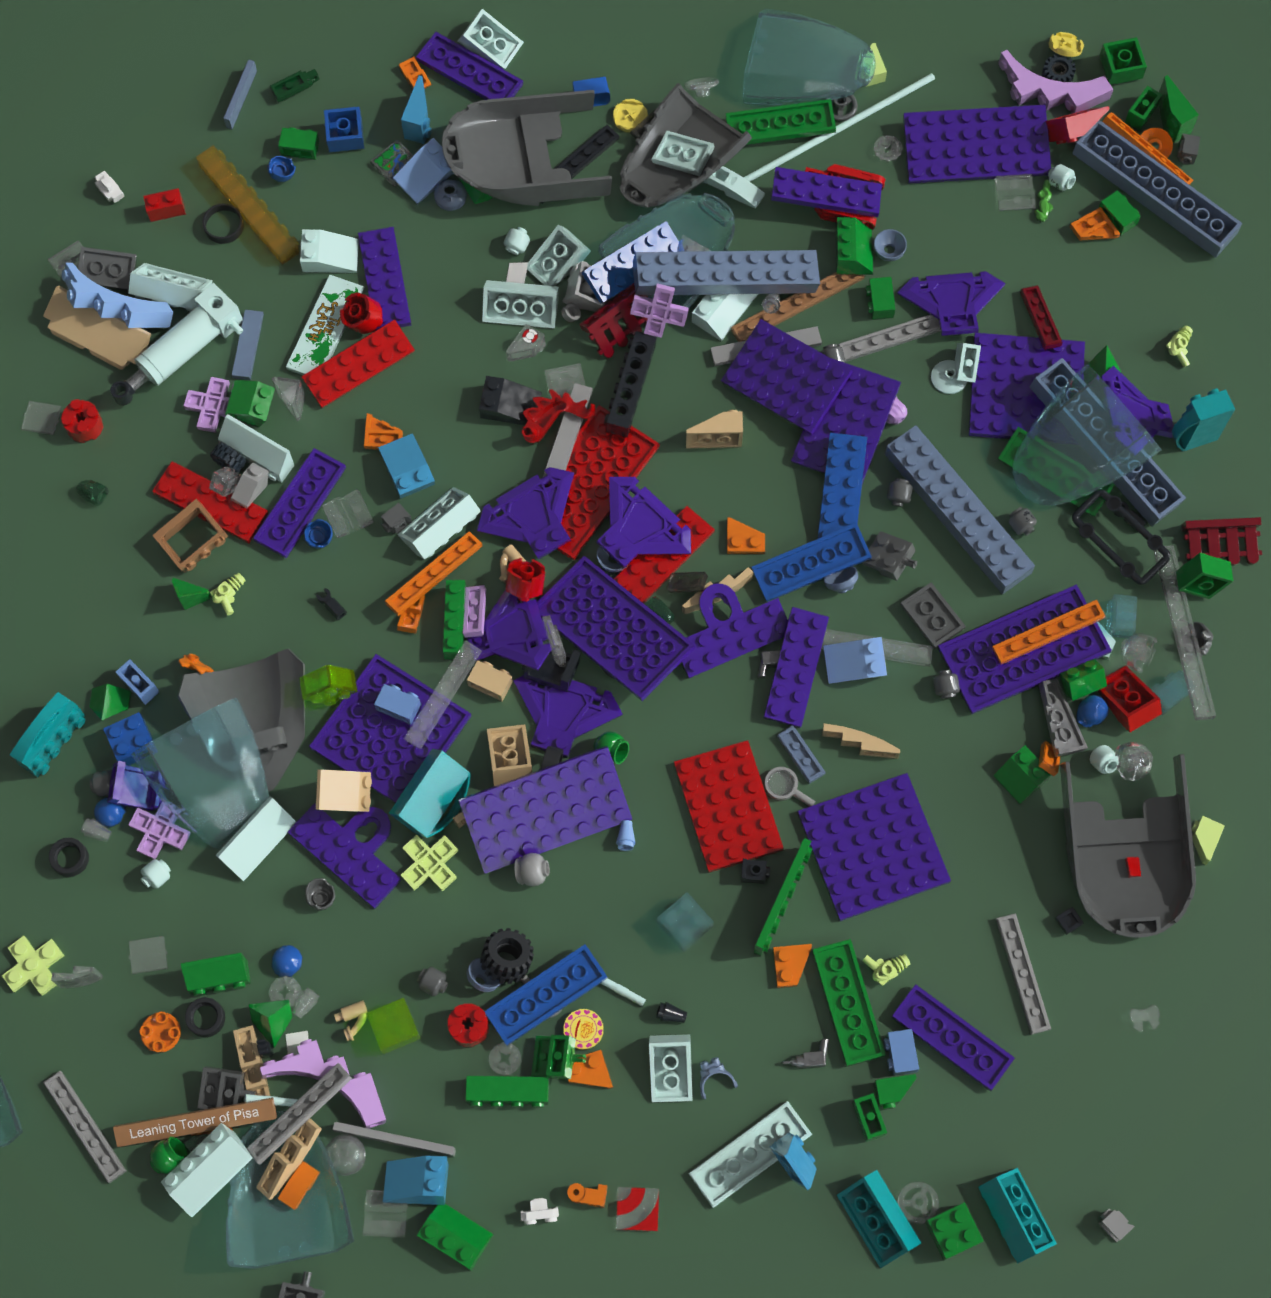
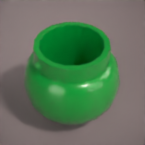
(617, 745)
(167, 1155)

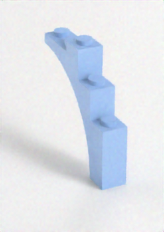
(109, 304)

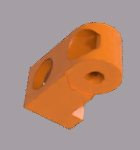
(587, 1196)

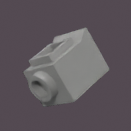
(1115, 1224)

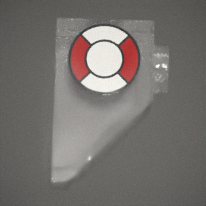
(526, 344)

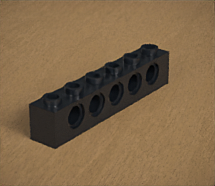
(621, 424)

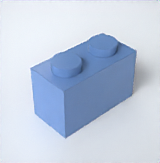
(137, 682)
(397, 703)
(901, 1052)

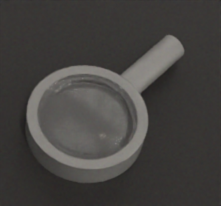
(782, 784)

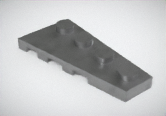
(1062, 726)

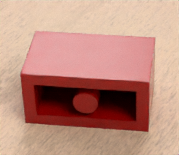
(164, 205)

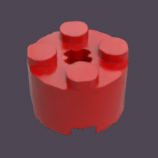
(361, 313)
(82, 421)
(525, 579)
(462, 1015)

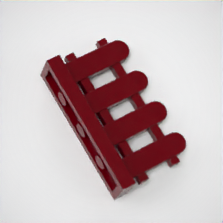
(608, 317)
(1231, 535)

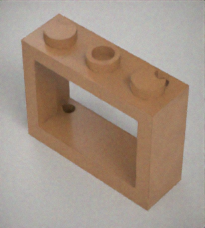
(178, 523)

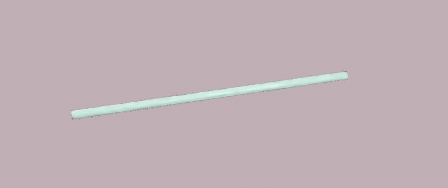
(840, 127)

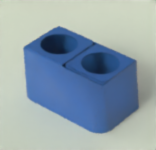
(600, 87)

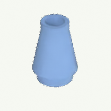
(626, 836)

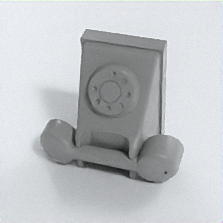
(579, 294)

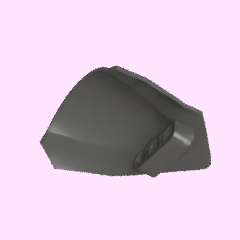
(270, 699)

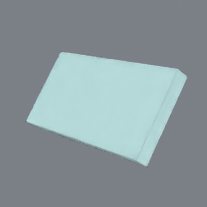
(256, 838)

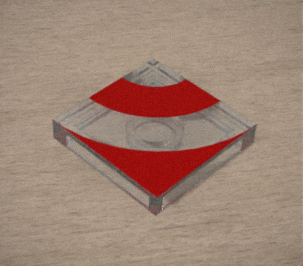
(637, 1209)

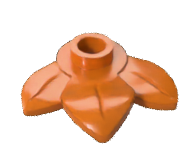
(192, 662)

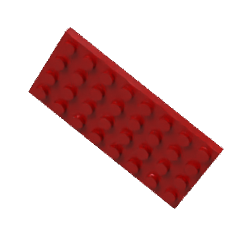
(593, 461)

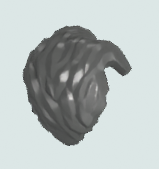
(1204, 637)

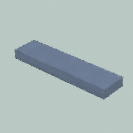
(240, 94)
(247, 345)

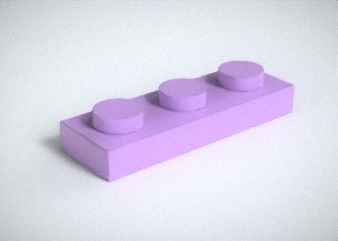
(474, 611)

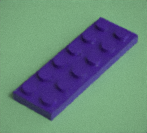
(468, 69)
(826, 192)
(385, 275)
(299, 503)
(796, 667)
(953, 1037)

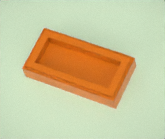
(1047, 759)

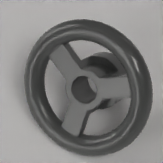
(839, 107)

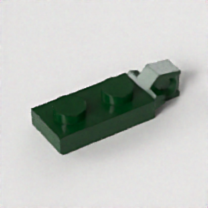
(293, 84)

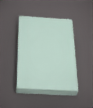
(683, 153)

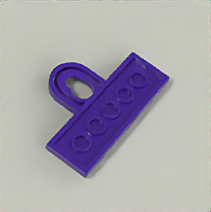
(734, 636)
(344, 855)

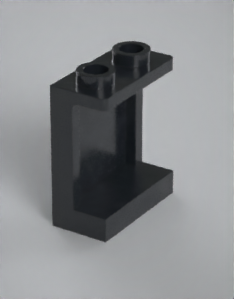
(552, 674)

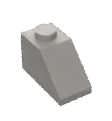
(250, 485)

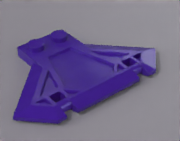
(953, 298)
(1151, 414)
(532, 512)
(640, 524)
(512, 631)
(563, 714)

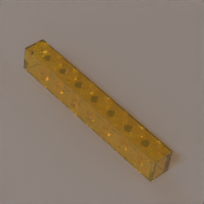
(245, 199)

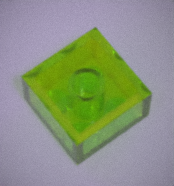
(328, 685)
(393, 1025)

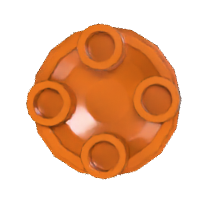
(160, 1032)

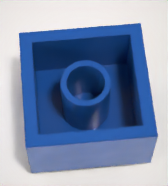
(344, 129)
(127, 737)

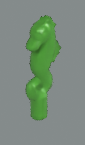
(1045, 207)

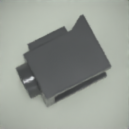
(1188, 148)
(395, 519)

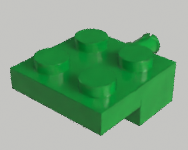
(555, 1056)

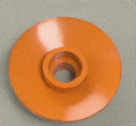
(1161, 137)

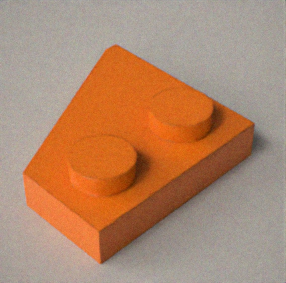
(1094, 226)
(379, 433)

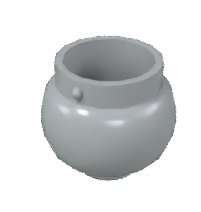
(531, 869)

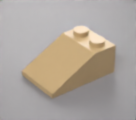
(717, 432)
(509, 753)
(343, 790)

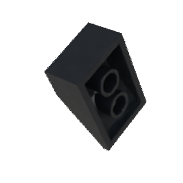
(506, 400)

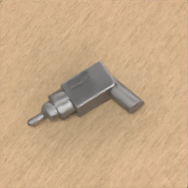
(768, 659)
(811, 1059)

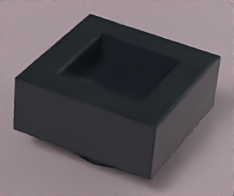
(1069, 920)

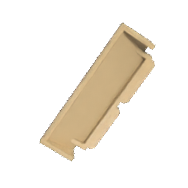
(104, 337)

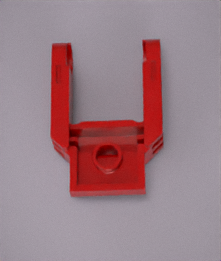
(850, 173)

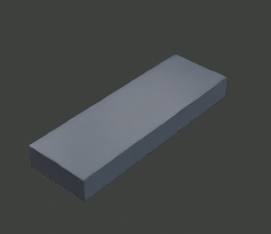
(801, 754)

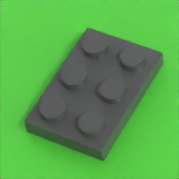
(107, 267)
(932, 615)

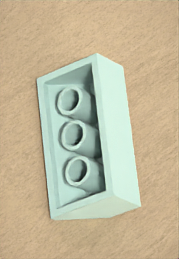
(167, 286)
(520, 304)
(720, 312)
(256, 448)
(439, 523)
(206, 1169)

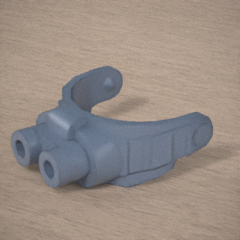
(712, 1068)

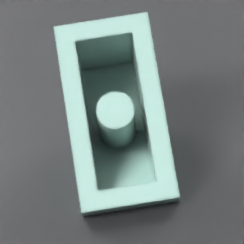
(967, 361)

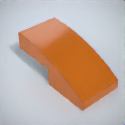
(411, 71)
(411, 617)
(298, 1185)

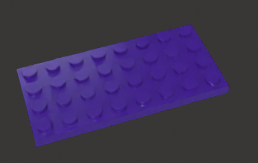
(976, 143)
(614, 628)
(988, 683)
(545, 809)

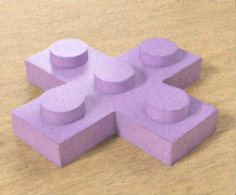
(659, 310)
(209, 404)
(158, 830)

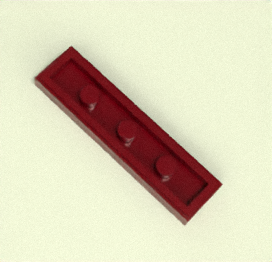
(1041, 317)

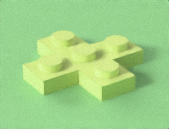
(429, 863)
(32, 965)

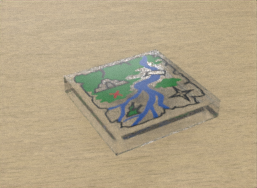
(392, 160)

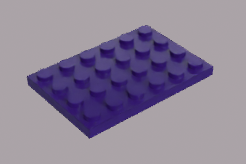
(786, 376)
(857, 410)

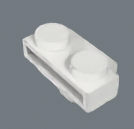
(108, 187)
(539, 1211)

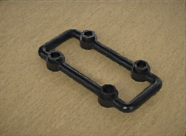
(1126, 568)

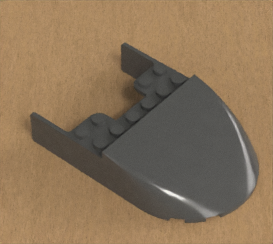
(504, 148)
(1165, 851)

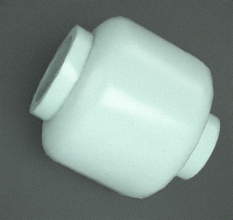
(1061, 177)
(516, 241)
(1104, 759)
(155, 873)

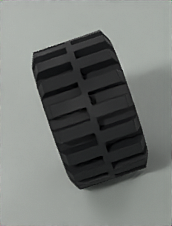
(503, 969)

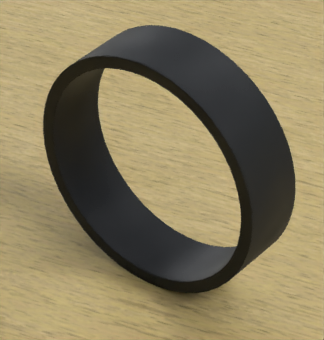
(223, 207)

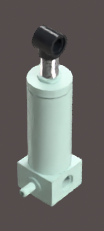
(211, 317)

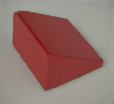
(1133, 866)

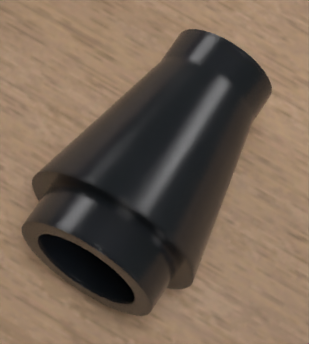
(670, 1013)

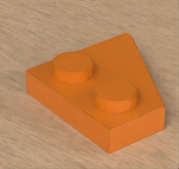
(744, 539)
(790, 963)
(591, 1072)

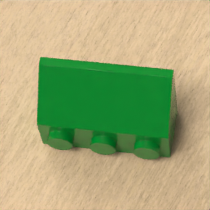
(853, 247)
(216, 974)
(455, 1235)

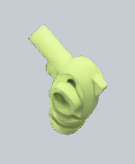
(1178, 344)
(225, 592)
(886, 970)

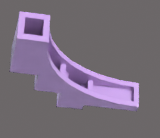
(1076, 95)
(309, 1063)

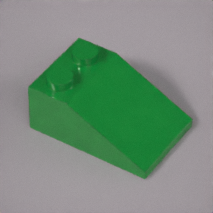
(1176, 111)

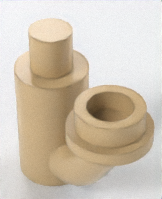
(509, 554)
(351, 1012)

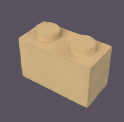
(490, 680)

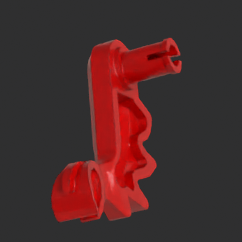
(543, 417)

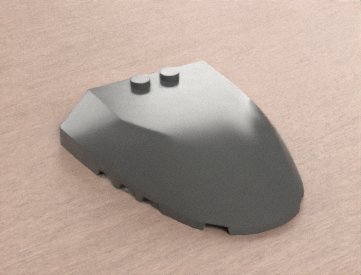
(653, 184)

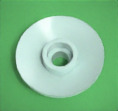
(943, 382)

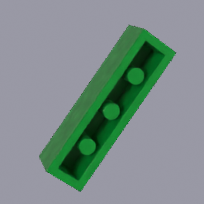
(454, 617)
(507, 1090)

